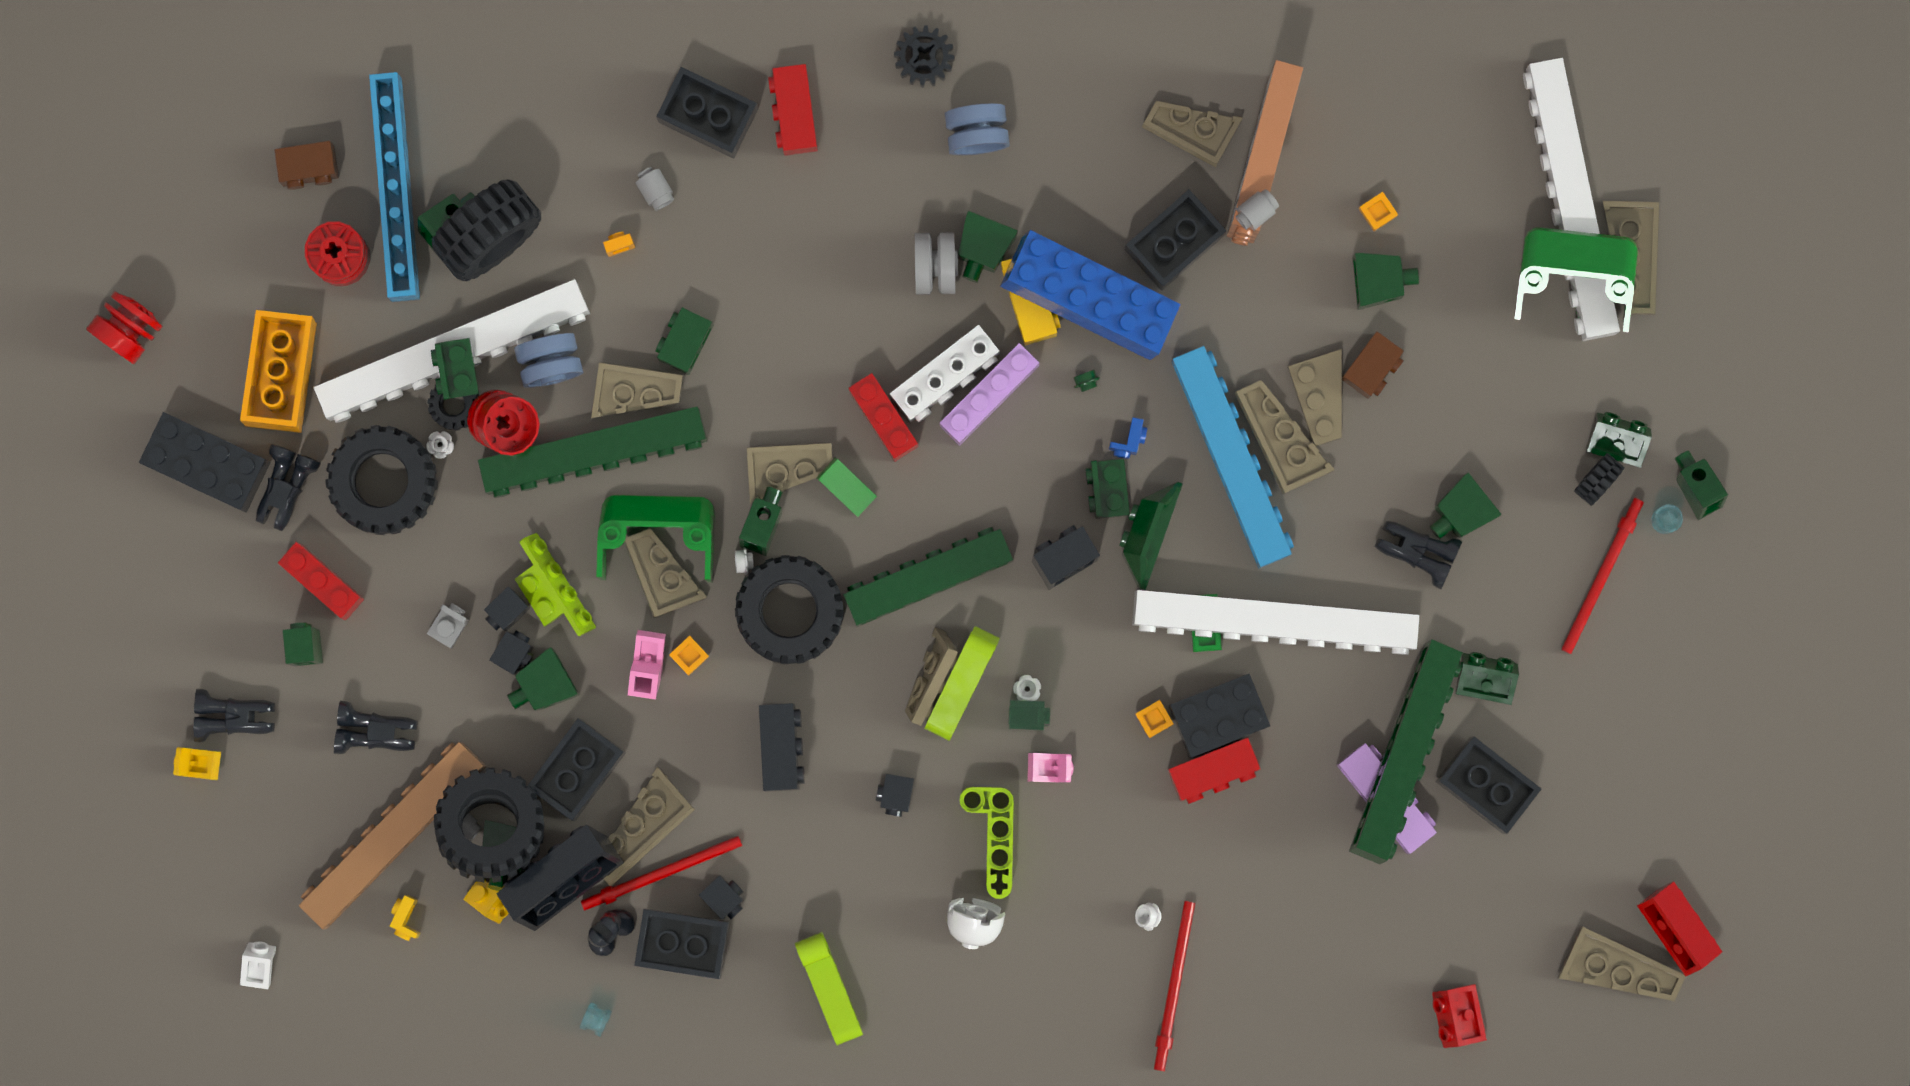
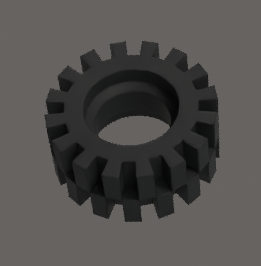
(444, 419)
(1599, 479)

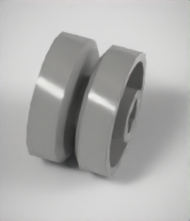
(935, 263)

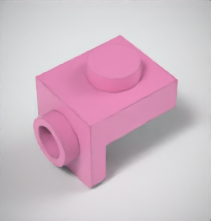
(1049, 767)

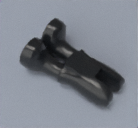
(280, 492)
(1413, 547)
(238, 716)
(379, 732)
(611, 924)

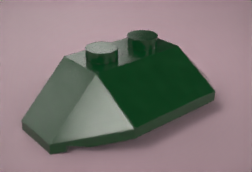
(1147, 532)

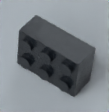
(707, 112)
(1175, 240)
(1065, 557)
(1219, 715)
(780, 747)
(576, 769)
(1488, 785)
(682, 943)

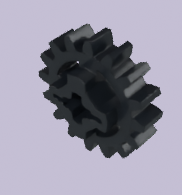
(915, 46)

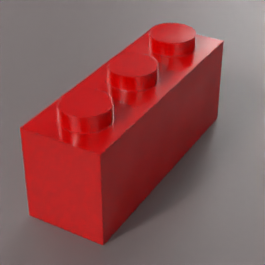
(793, 110)
(883, 417)
(321, 581)
(1214, 771)
(1679, 928)

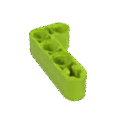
(962, 683)
(993, 843)
(829, 988)

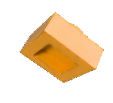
(1378, 211)
(618, 243)
(689, 655)
(1154, 719)

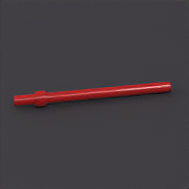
(1626, 526)
(609, 894)
(1164, 1041)

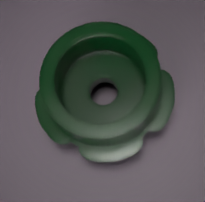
(1086, 380)

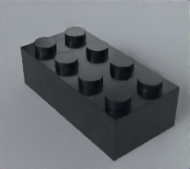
(204, 462)
(559, 877)

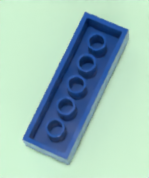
(1090, 295)

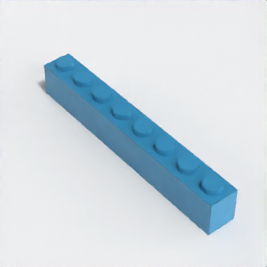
(394, 187)
(1232, 457)

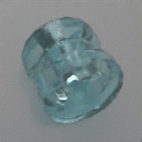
(1672, 519)
(595, 1019)

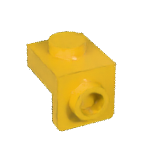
(197, 763)
(486, 901)
(402, 911)

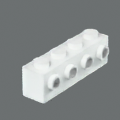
(944, 374)

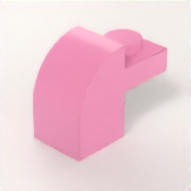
(647, 664)

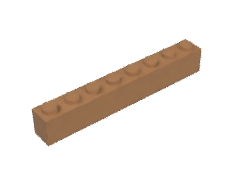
(388, 839)

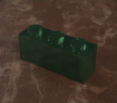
(1028, 716)

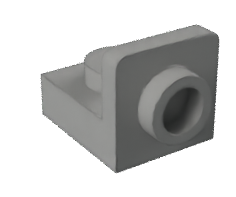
(448, 625)

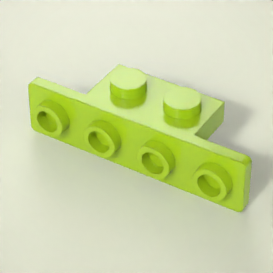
(549, 589)

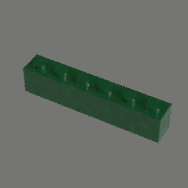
(927, 577)

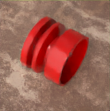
(351, 261)
(124, 327)
(517, 427)

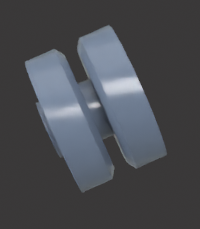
(977, 129)
(548, 360)

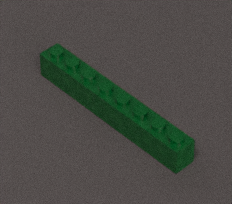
(593, 451)
(1406, 751)

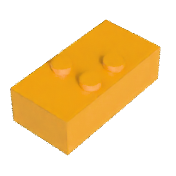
(278, 371)

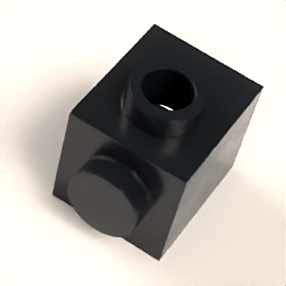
(505, 610)
(513, 652)
(895, 794)
(723, 897)

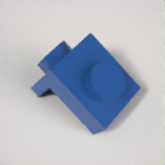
(1136, 435)

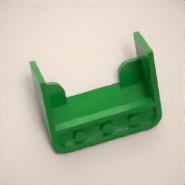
(1581, 256)
(692, 514)

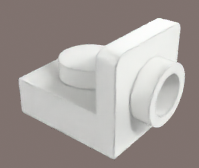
(257, 965)

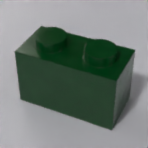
(684, 340)
(302, 645)

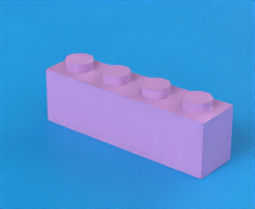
(989, 394)
(1360, 770)

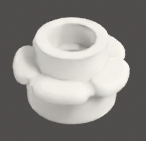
(434, 439)
(743, 561)
(1019, 688)
(1148, 916)

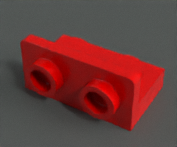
(1459, 1016)

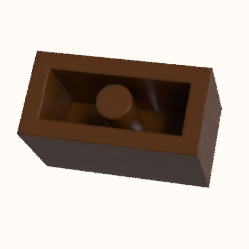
(306, 164)
(1373, 365)

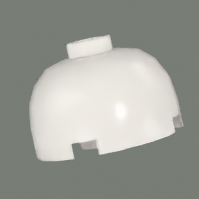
(974, 923)

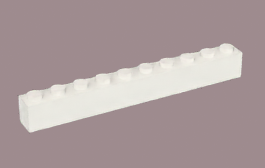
(1568, 187)
(488, 337)
(1275, 620)

